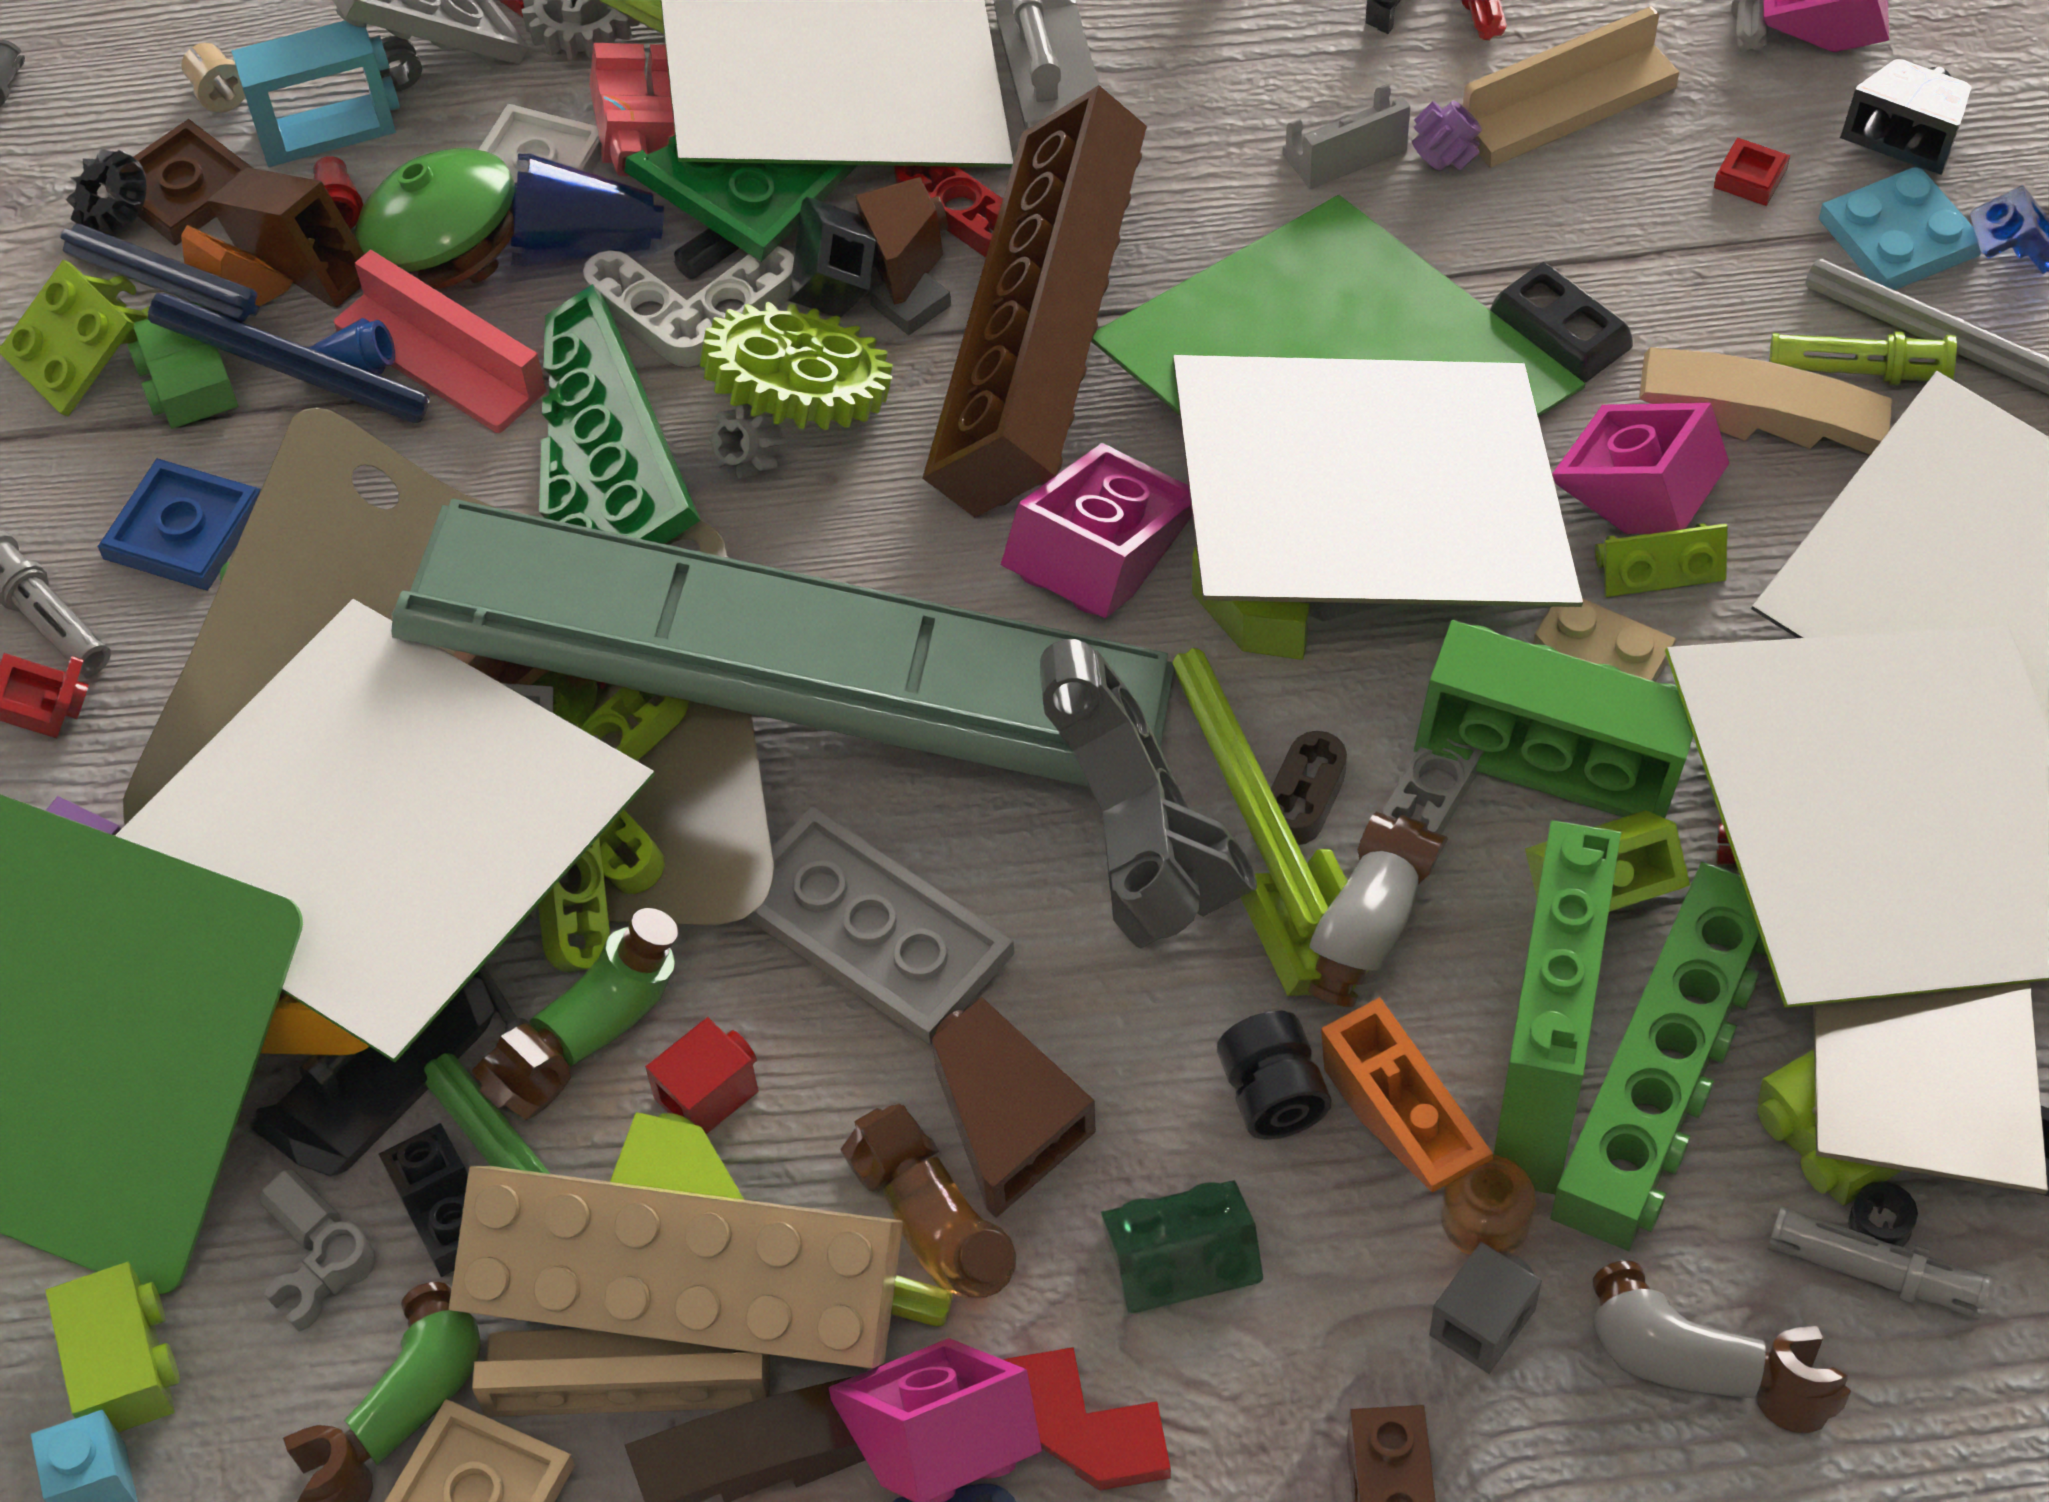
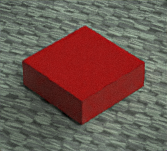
(1751, 171)

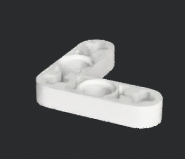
(683, 316)

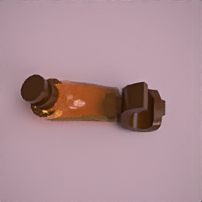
(938, 1223)

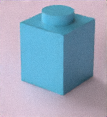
(83, 1461)

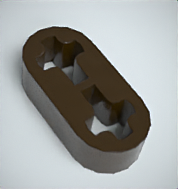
(1318, 791)

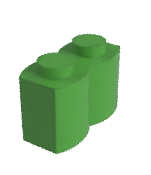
(185, 375)

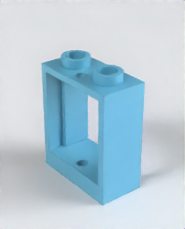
(307, 58)

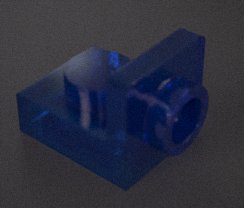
(2015, 223)

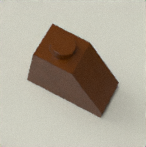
(905, 231)

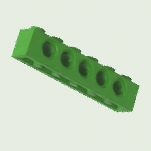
(1592, 1191)

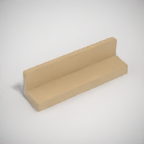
(1569, 87)
(611, 1374)

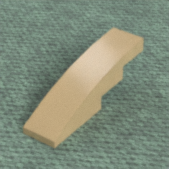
(1767, 397)

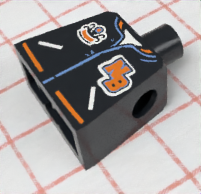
(1908, 114)

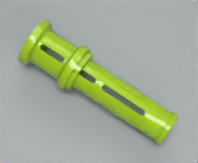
(1894, 367)

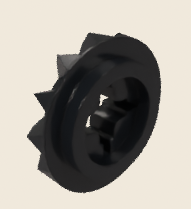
(126, 180)

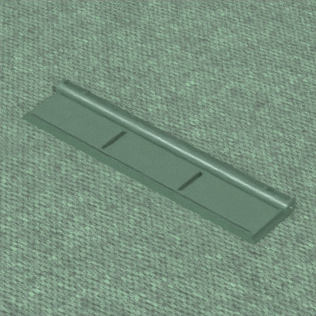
(752, 638)

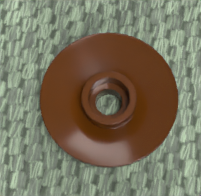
(475, 263)

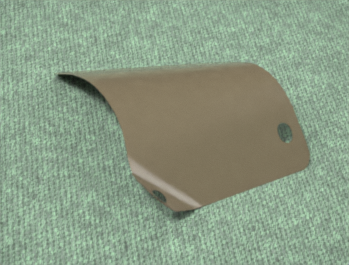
(321, 545)

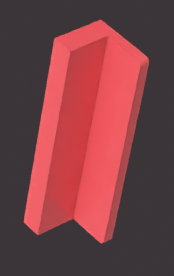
(447, 345)

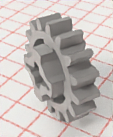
(574, 25)

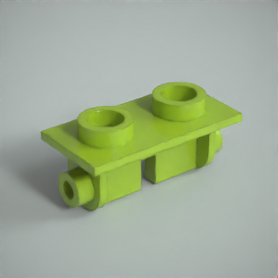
(1663, 559)

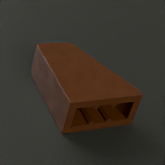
(292, 229)
(1008, 1103)

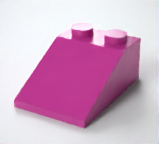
(1097, 529)

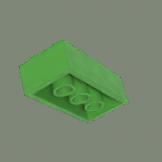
(1556, 722)

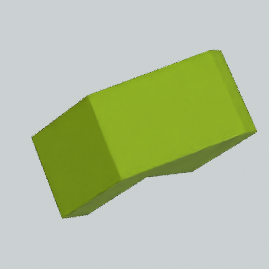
(1258, 626)

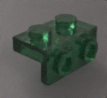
(1183, 1245)

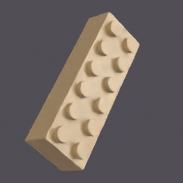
(676, 1266)

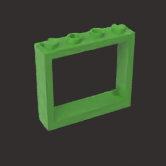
(1557, 1001)

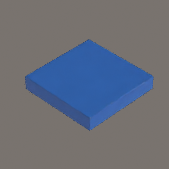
(180, 524)

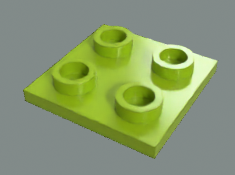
(71, 334)

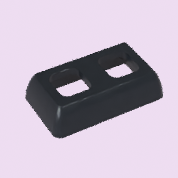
(1546, 328)

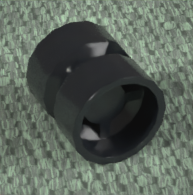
(1274, 1077)

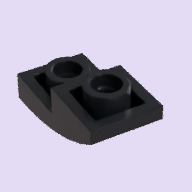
(432, 1189)

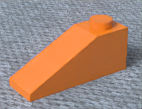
(1400, 1096)

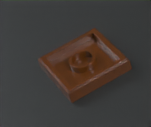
(181, 175)

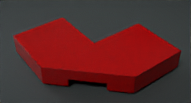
(1102, 1446)

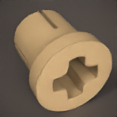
(202, 76)

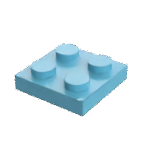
(1900, 229)

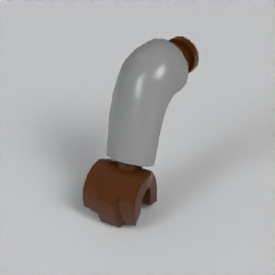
(1372, 905)
(1666, 1349)

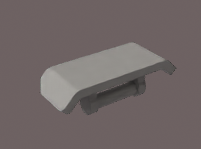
(1045, 54)

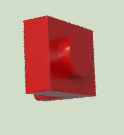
(39, 695)

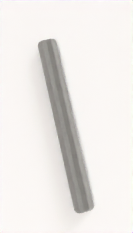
(1929, 323)

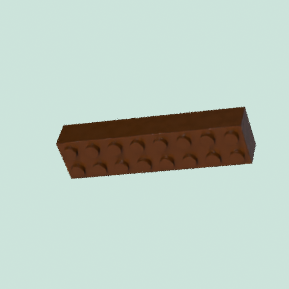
(1036, 305)

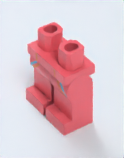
(628, 108)

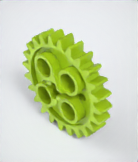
(795, 366)

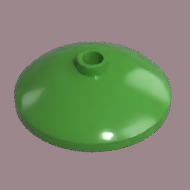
(435, 207)

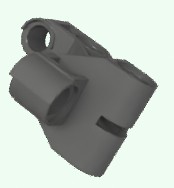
(1158, 851)

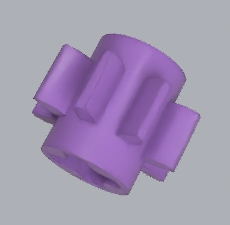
(1446, 135)

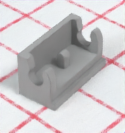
(1350, 141)

